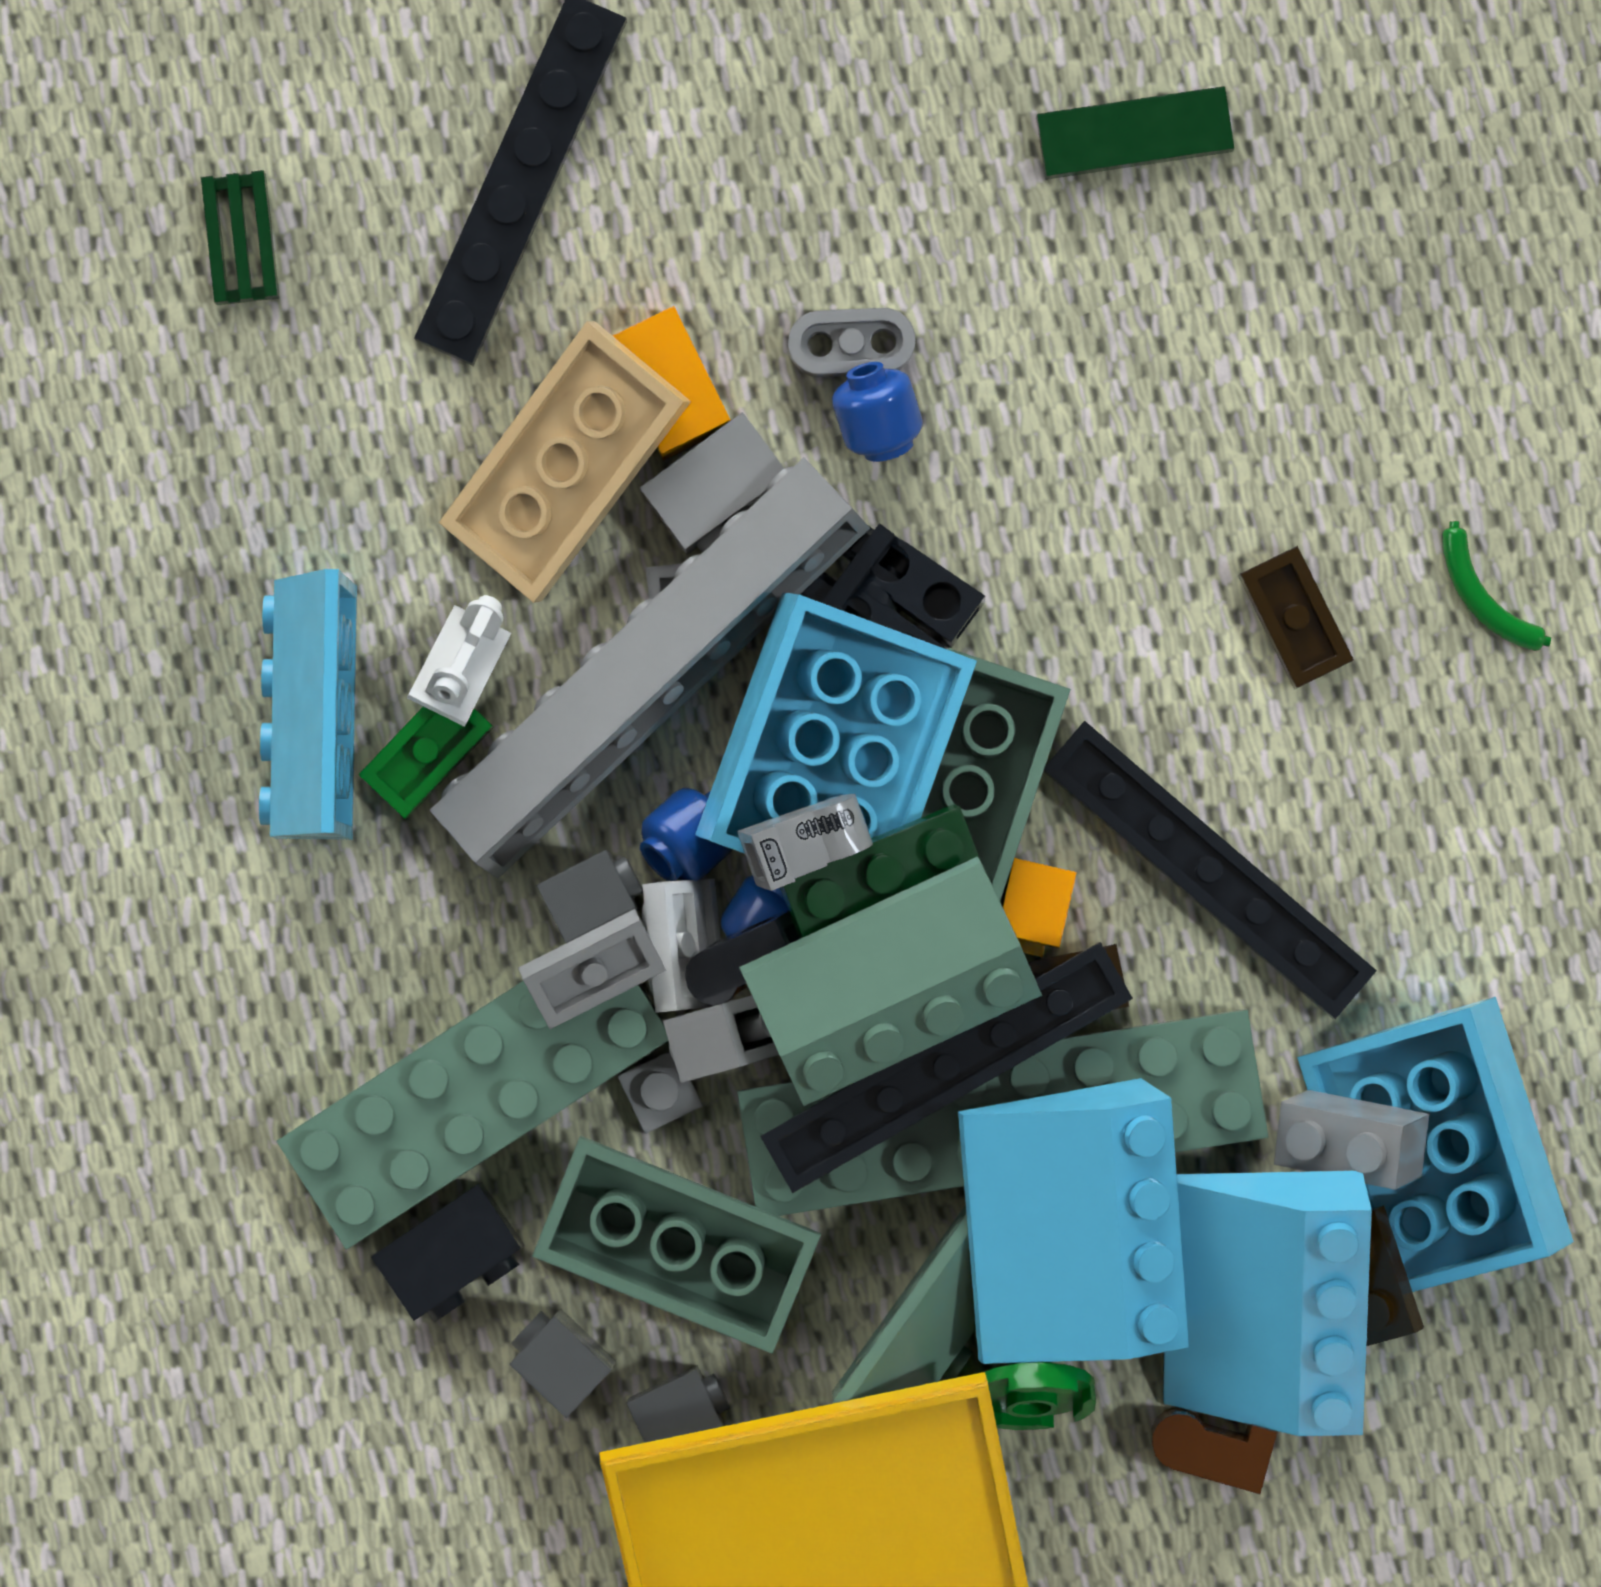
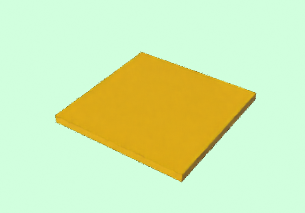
(825, 1497)

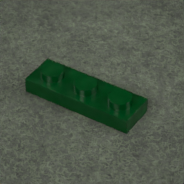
(883, 870)

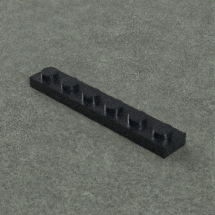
(520, 179)
(1209, 870)
(931, 1079)

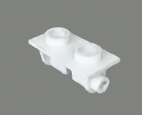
(461, 660)

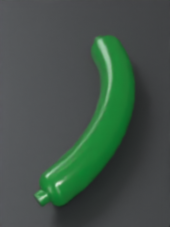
(1477, 598)

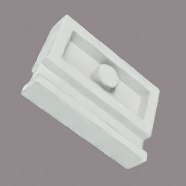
(680, 923)

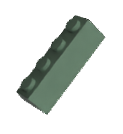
(890, 981)
(676, 1244)
(923, 1329)

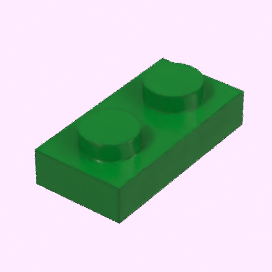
(422, 757)

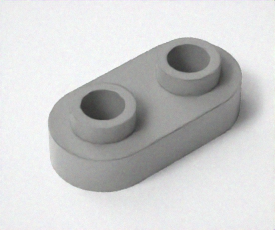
(851, 340)

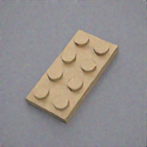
(564, 461)

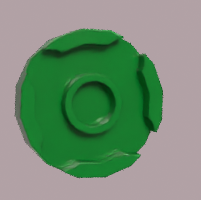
(1033, 1392)

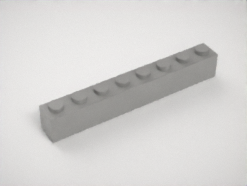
(648, 668)

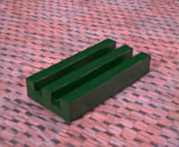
(234, 184)

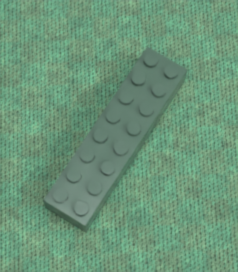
(1197, 1061)

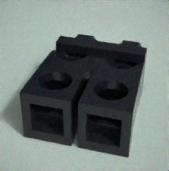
(894, 577)

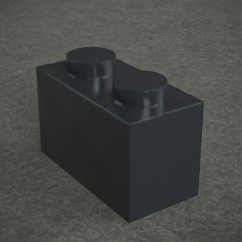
(448, 1253)

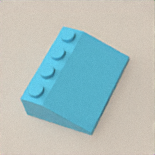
(311, 706)
(836, 715)
(1485, 1172)
(1074, 1226)
(1274, 1300)

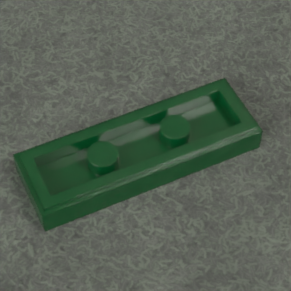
(1135, 132)

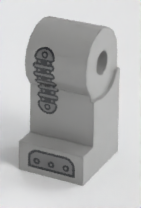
(804, 840)

